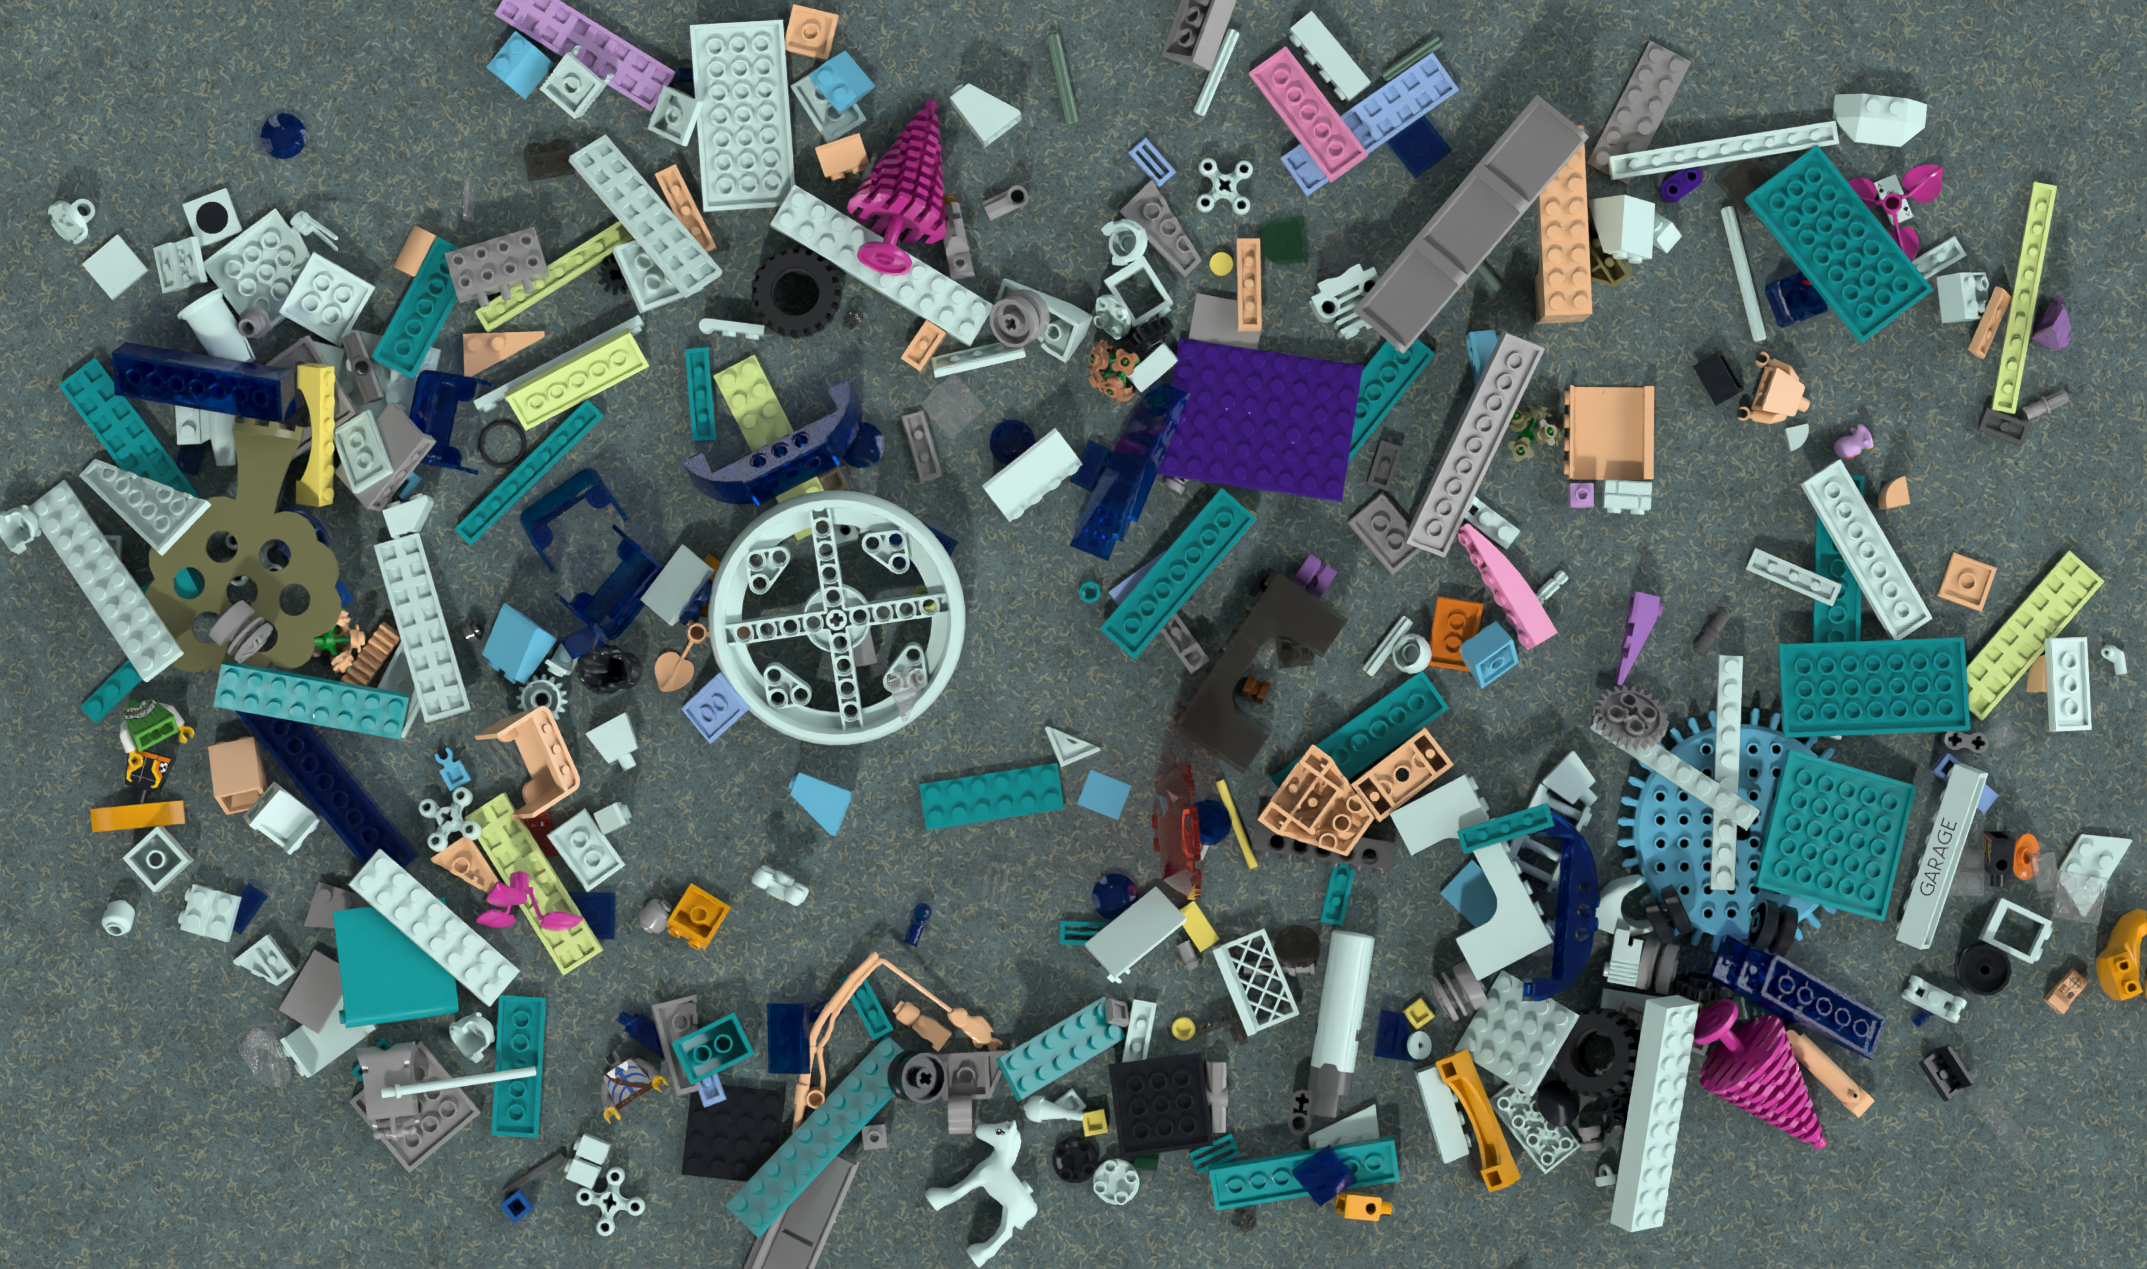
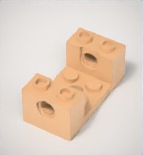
(1379, 785)

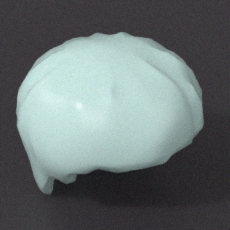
(1411, 653)

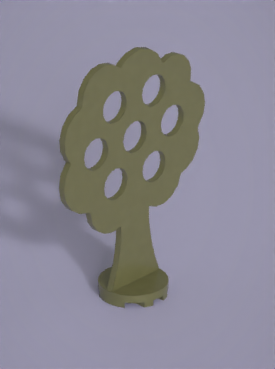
(263, 460)

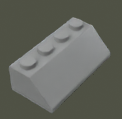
(1198, 32)

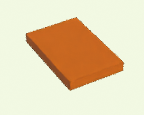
(1452, 625)

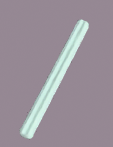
(1743, 273)

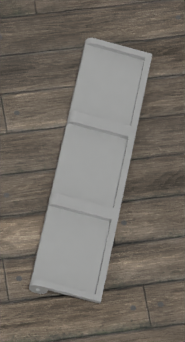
(1470, 223)
(803, 1228)

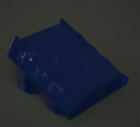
(1794, 300)

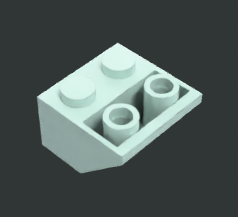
(1963, 296)
(407, 517)

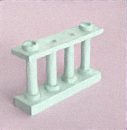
(1540, 797)

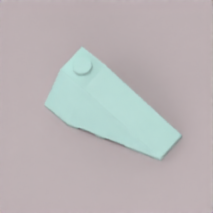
(1066, 325)

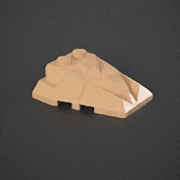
(1317, 805)

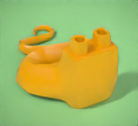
(2119, 962)

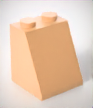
(237, 774)

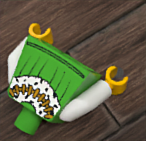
(148, 724)

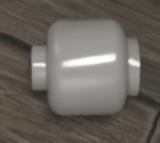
(655, 915)

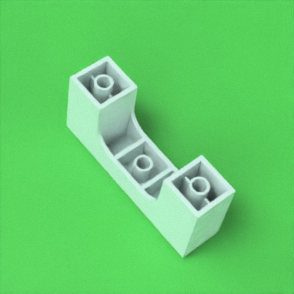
(1517, 923)

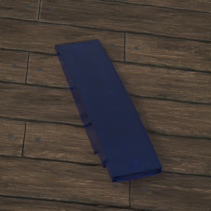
(1130, 471)
(1797, 996)

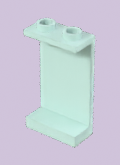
(316, 1050)

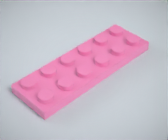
(1308, 114)

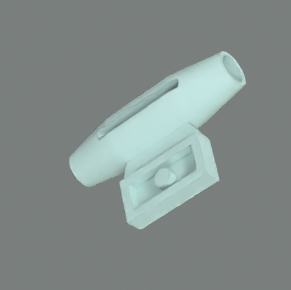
(199, 426)

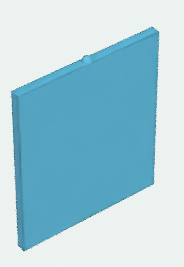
(1104, 794)

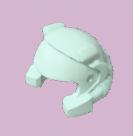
(1126, 242)
(11, 524)
(463, 1036)

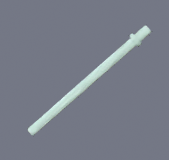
(399, 1090)

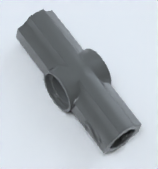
(358, 353)

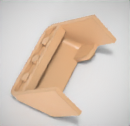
(544, 755)

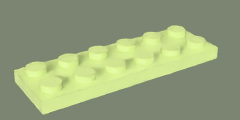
(576, 379)

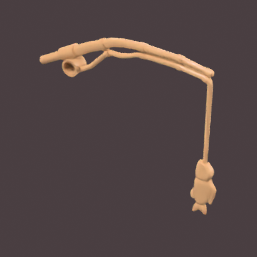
(973, 1026)

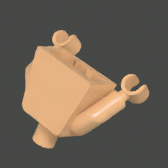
(1777, 393)

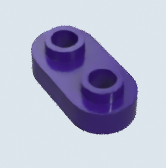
(1681, 183)

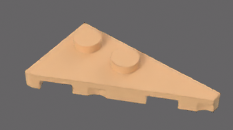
(487, 349)

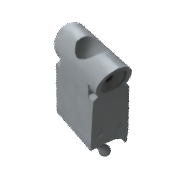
(384, 1070)

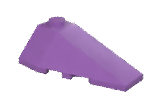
(2054, 326)
(1640, 619)

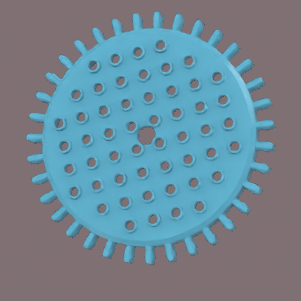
(1671, 808)

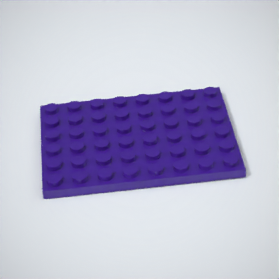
(1263, 420)

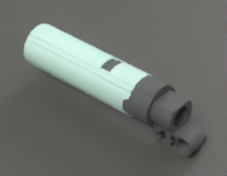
(1337, 1029)

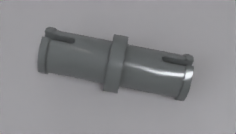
(1712, 632)

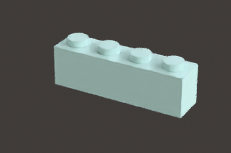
(1329, 56)

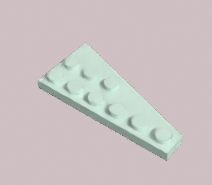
(147, 506)

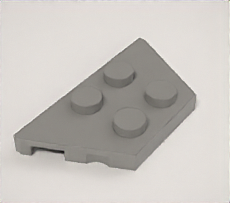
(971, 1073)

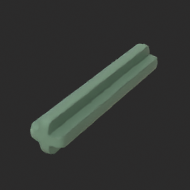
(1411, 59)

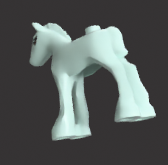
(1000, 1182)

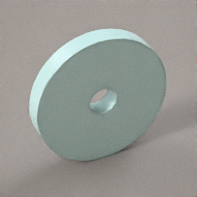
(1425, 1045)

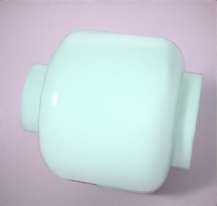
(118, 917)

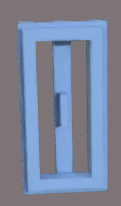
(1138, 147)

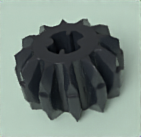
(608, 278)

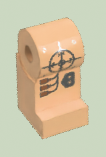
(2065, 991)

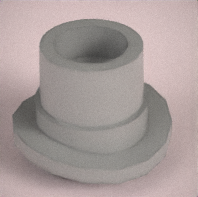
(254, 322)

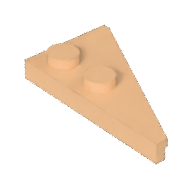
(467, 862)

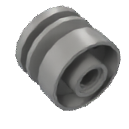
(237, 628)
(1459, 990)

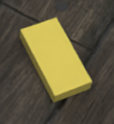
(1198, 927)

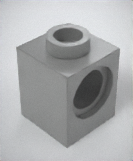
(875, 1136)

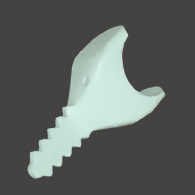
(1610, 912)

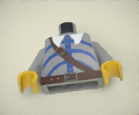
(627, 1082)

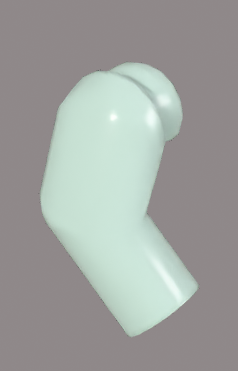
(2115, 656)

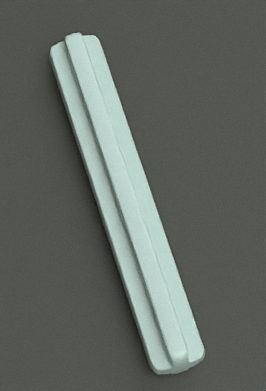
(1216, 72)

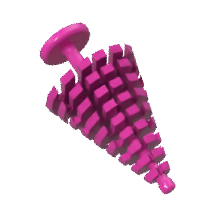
(903, 194)
(1756, 1070)

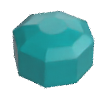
(1089, 592)

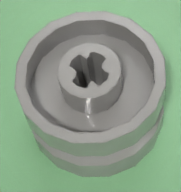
(1019, 318)
(1661, 967)

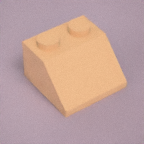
(842, 157)

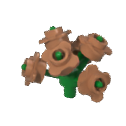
(1122, 364)

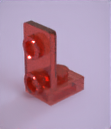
(540, 827)

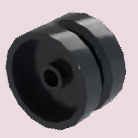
(1663, 915)
(1773, 927)
(1968, 967)
(917, 1076)

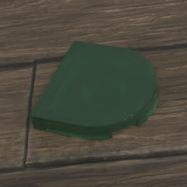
(1285, 241)

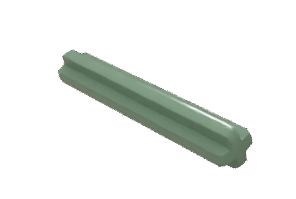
(1062, 78)

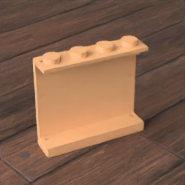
(1609, 433)

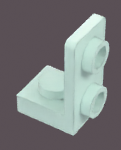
(561, 662)

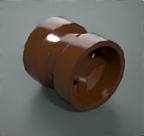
(1255, 689)

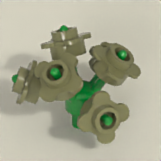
(1544, 433)

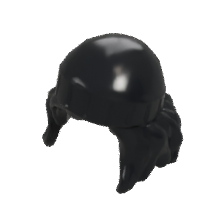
(609, 670)

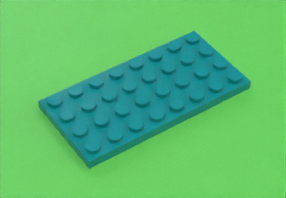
(1838, 244)
(1873, 687)

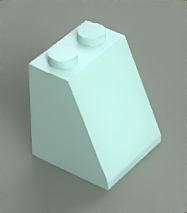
(983, 113)
(1624, 226)

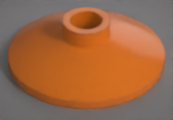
(2024, 846)

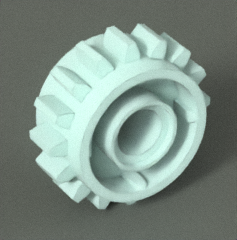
(537, 686)

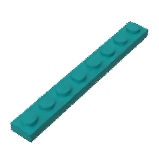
(529, 472)

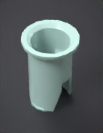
(217, 327)

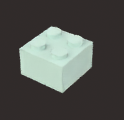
(158, 859)

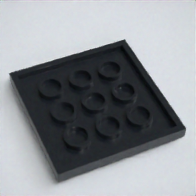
(1160, 1105)
(733, 1135)

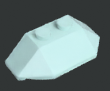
(1879, 118)

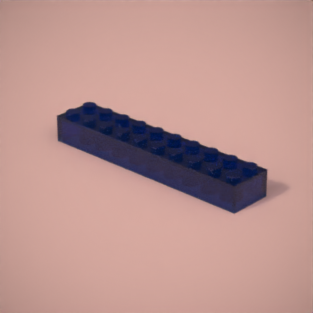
(331, 788)

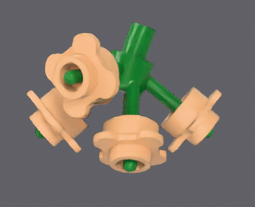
(340, 655)

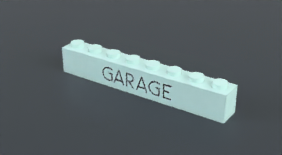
(1941, 856)

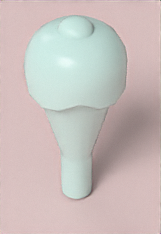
(1040, 1109)

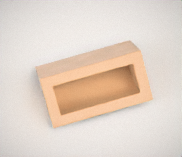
(414, 251)
(1894, 494)

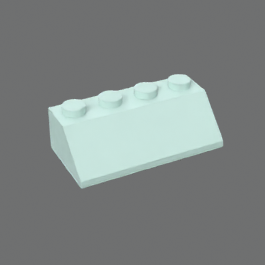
(1032, 475)
(1442, 1114)

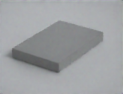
(1216, 322)
(1383, 533)
(314, 992)

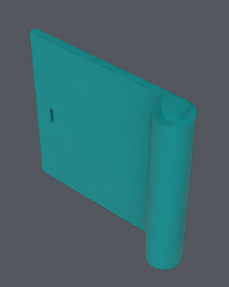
(387, 973)

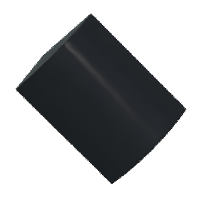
(1718, 378)

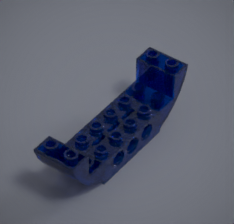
(787, 461)

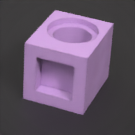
(1580, 495)

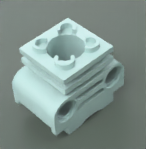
(1343, 296)

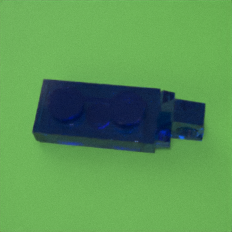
(642, 1030)

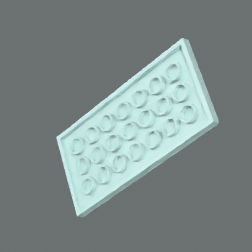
(743, 114)

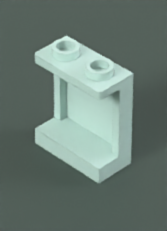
(282, 818)

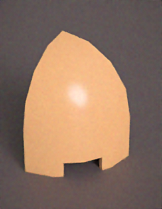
(2037, 676)

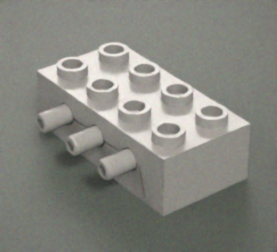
(497, 266)

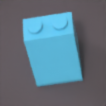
(517, 645)
(821, 800)

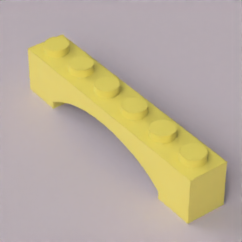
(318, 388)

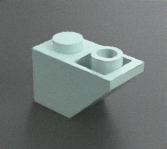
(1665, 233)
(613, 817)

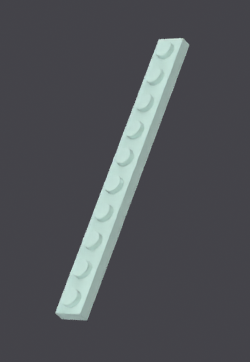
(1723, 150)
(1726, 768)

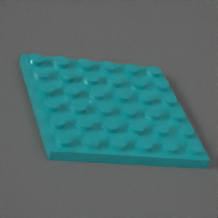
(1835, 835)

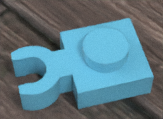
(454, 772)

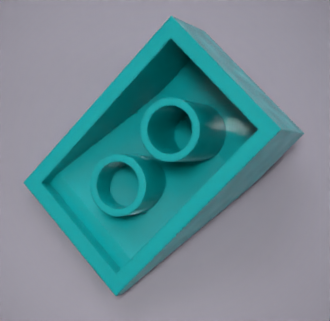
(712, 1048)

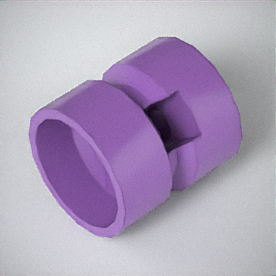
(1315, 574)

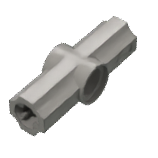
(1217, 1094)

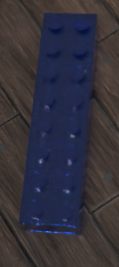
(204, 382)

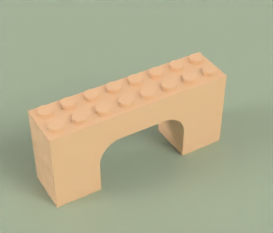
(1564, 253)

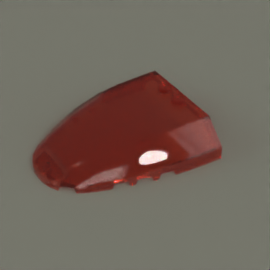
(1177, 831)

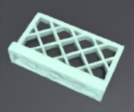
(1237, 990)

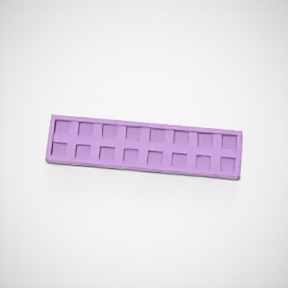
(602, 52)

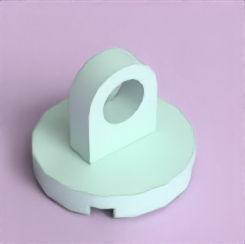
(69, 221)

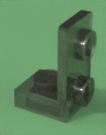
(1237, 1032)

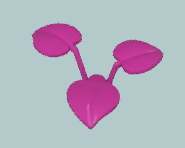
(1922, 182)
(516, 895)

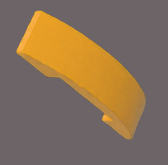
(137, 816)

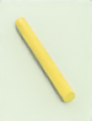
(1237, 825)

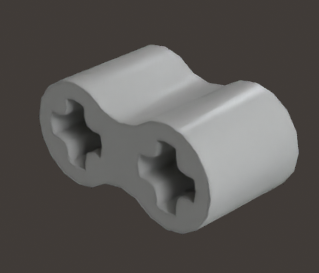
(1964, 741)
(960, 1114)

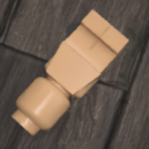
(923, 1025)

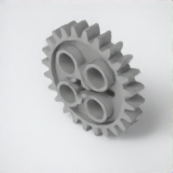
(1630, 718)

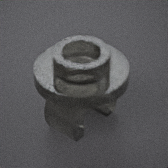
(1247, 1221)

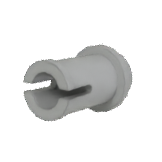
(1188, 955)

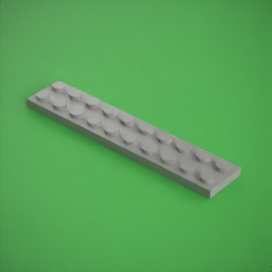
(1473, 444)

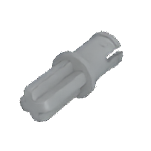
(2045, 404)

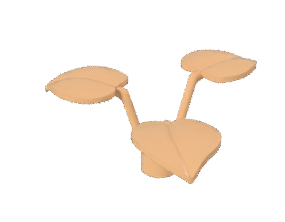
(675, 672)

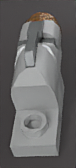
(956, 240)

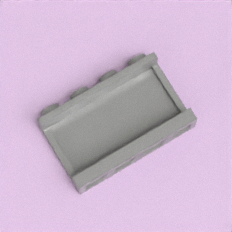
(405, 450)

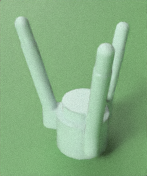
(305, 224)

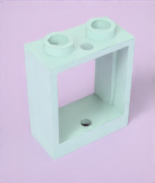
(1129, 271)
(1994, 920)

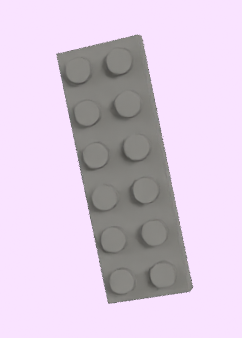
(1640, 106)

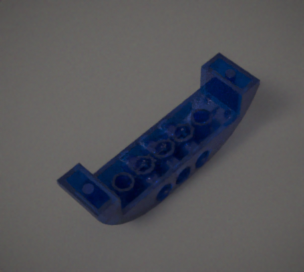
(1569, 952)

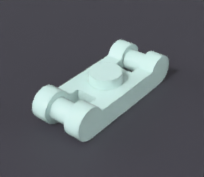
(1934, 999)

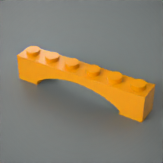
(1497, 1162)

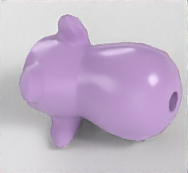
(1853, 444)

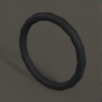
(508, 464)

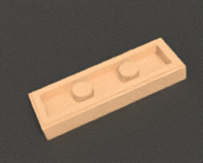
(1989, 322)

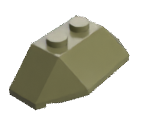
(1603, 266)

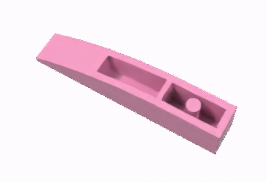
(1509, 589)

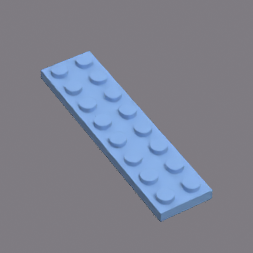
(1381, 116)

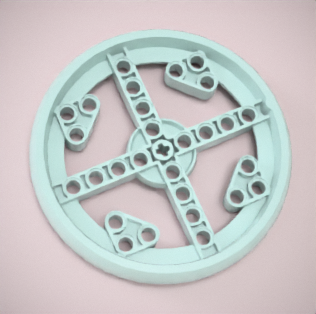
(763, 538)

